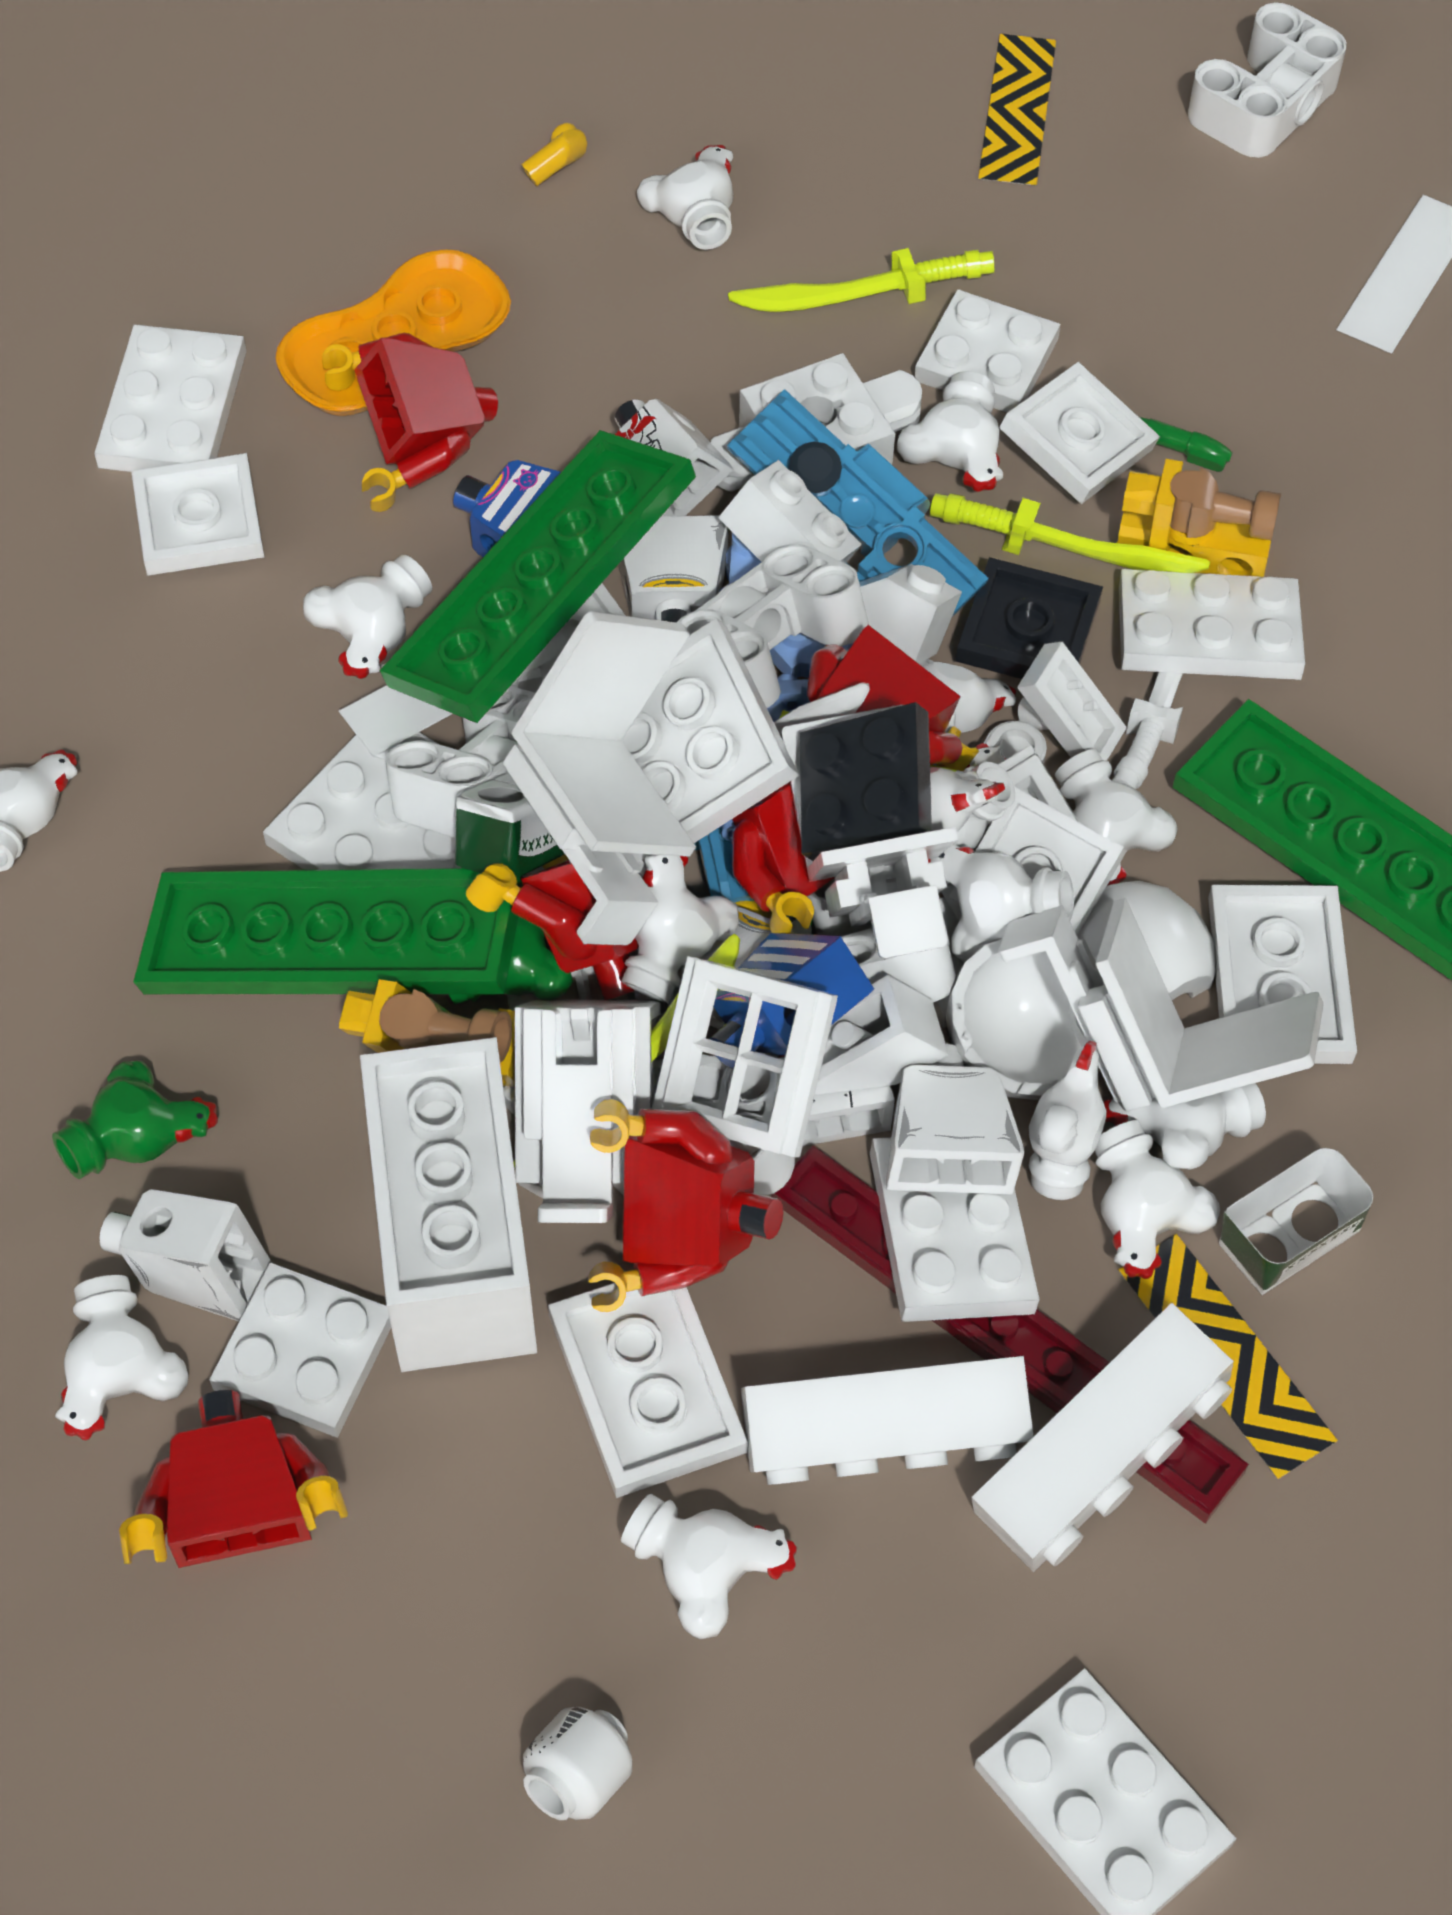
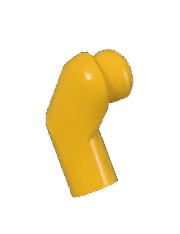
(566, 147)

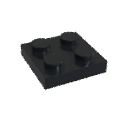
(1021, 613)
(865, 780)

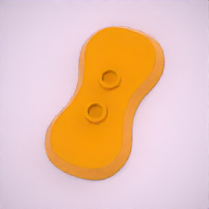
(434, 296)

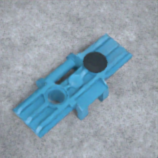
(857, 488)

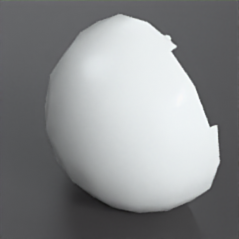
(1171, 931)
(1013, 1021)

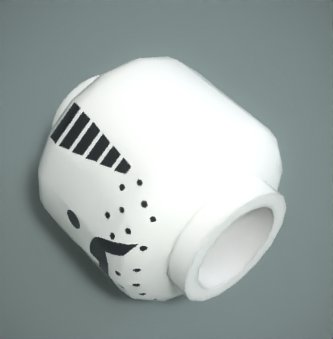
(577, 1763)

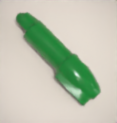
(1197, 447)

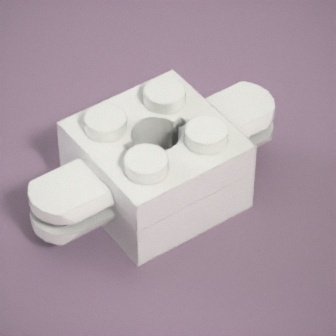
(840, 401)

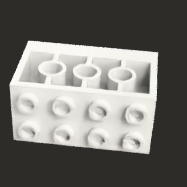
(447, 1205)

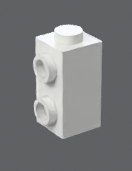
(780, 511)

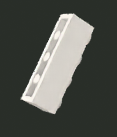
(887, 1415)
(1103, 1438)

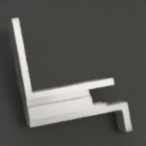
(584, 776)
(901, 920)
(1136, 1025)
(565, 1065)

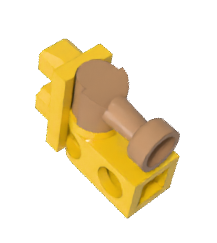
(1192, 518)
(408, 1020)

